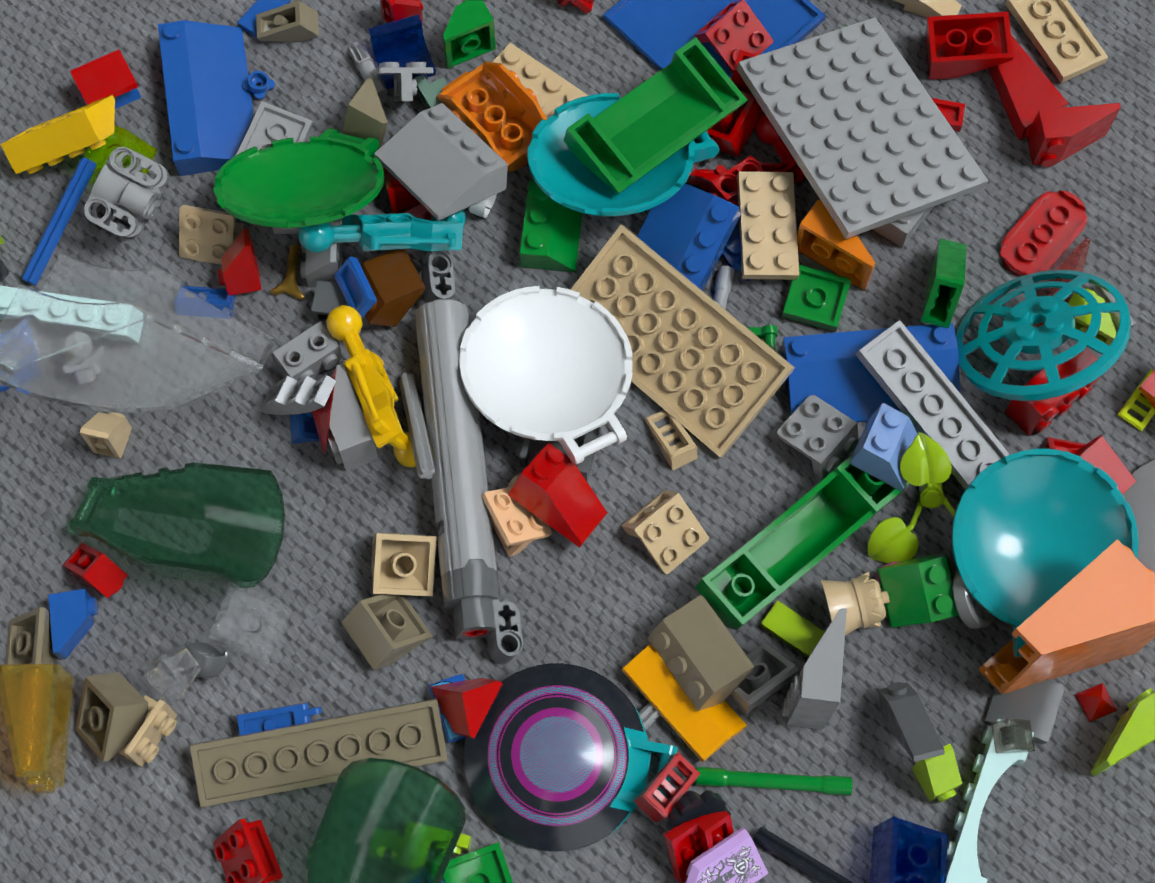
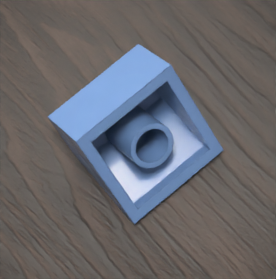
(883, 445)

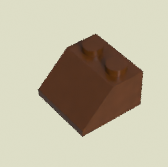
(394, 286)

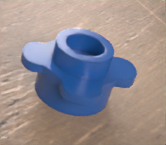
(261, 78)

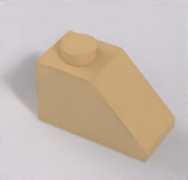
(107, 434)

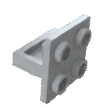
(404, 85)

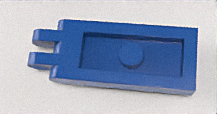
(276, 718)

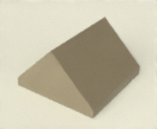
(365, 114)
(30, 638)

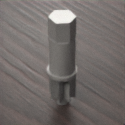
(365, 65)

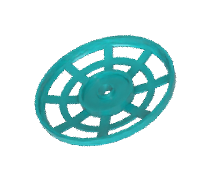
(1056, 330)

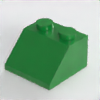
(468, 33)
(918, 591)

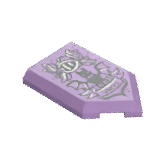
(728, 862)

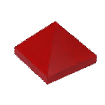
(1096, 702)

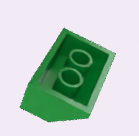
(549, 233)

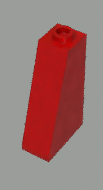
(1024, 90)

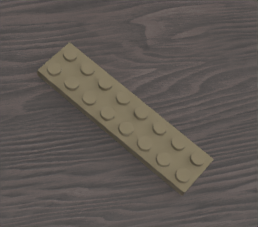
(315, 751)

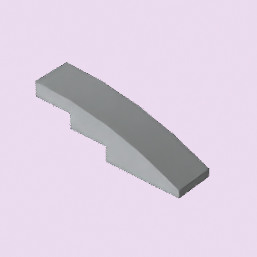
(297, 397)

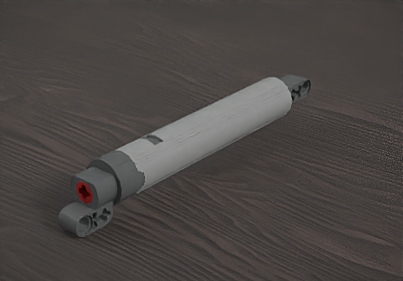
(460, 474)

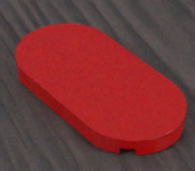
(1043, 233)

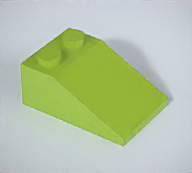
(1131, 733)

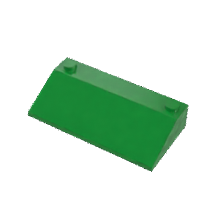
(655, 118)

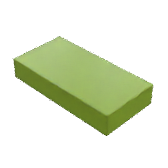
(792, 629)

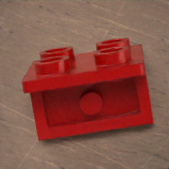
(247, 854)

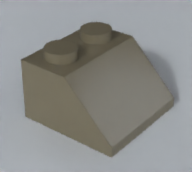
(385, 629)
(109, 713)

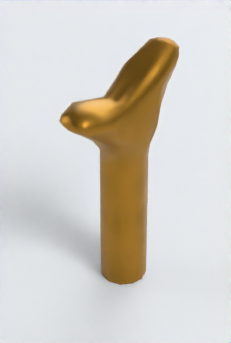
(289, 284)

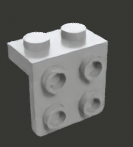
(820, 434)

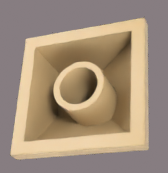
(403, 564)

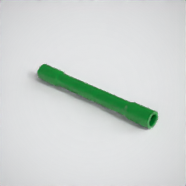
(825, 784)

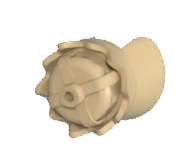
(861, 599)

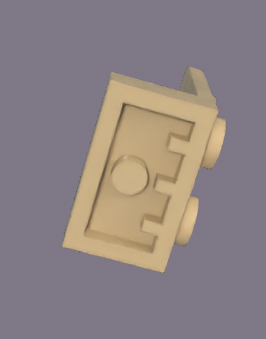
(667, 530)
(158, 723)

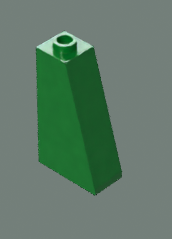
(944, 283)

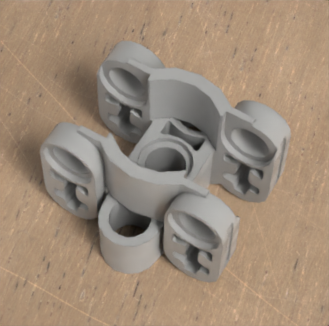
(127, 192)

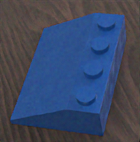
(691, 231)

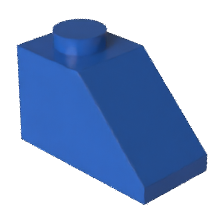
(70, 619)

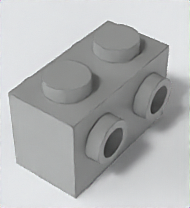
(308, 353)

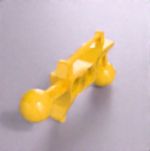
(371, 384)

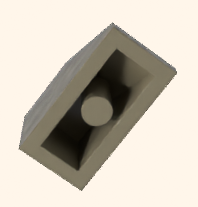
(288, 23)

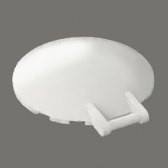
(548, 367)

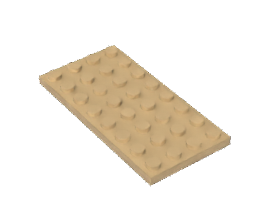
(683, 343)

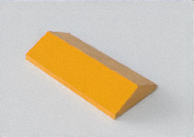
(701, 730)

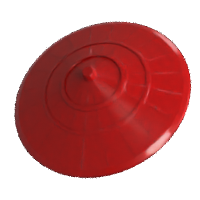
(322, 418)

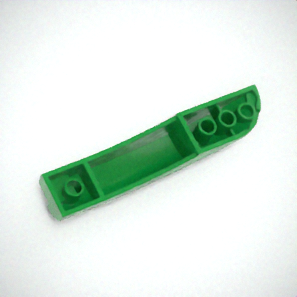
(794, 543)

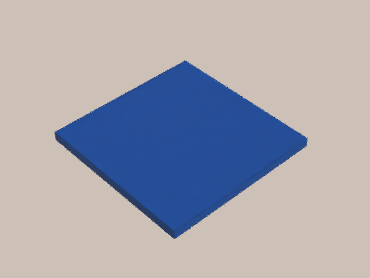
(665, 26)

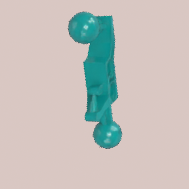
(388, 233)

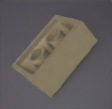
(700, 653)

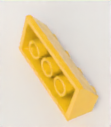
(61, 136)

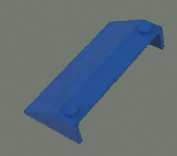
(204, 93)
(833, 372)

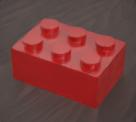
(1037, 414)

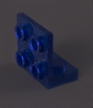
(402, 43)

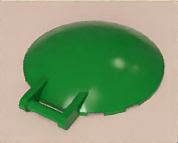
(301, 181)

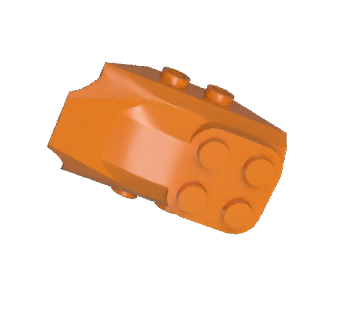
(496, 110)

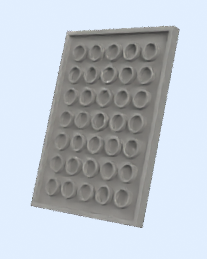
(861, 126)

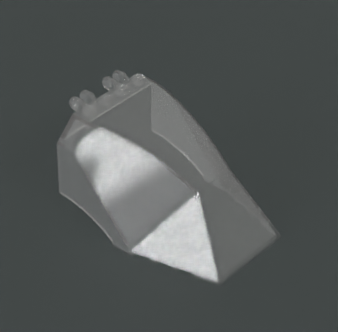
(128, 355)

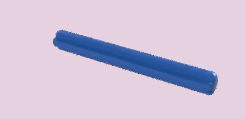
(59, 221)

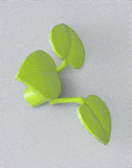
(924, 466)

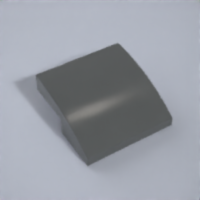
(1033, 703)

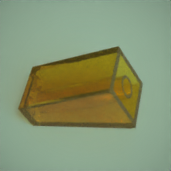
(37, 721)

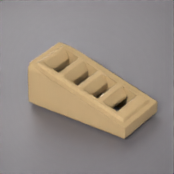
(678, 454)

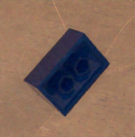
(907, 853)

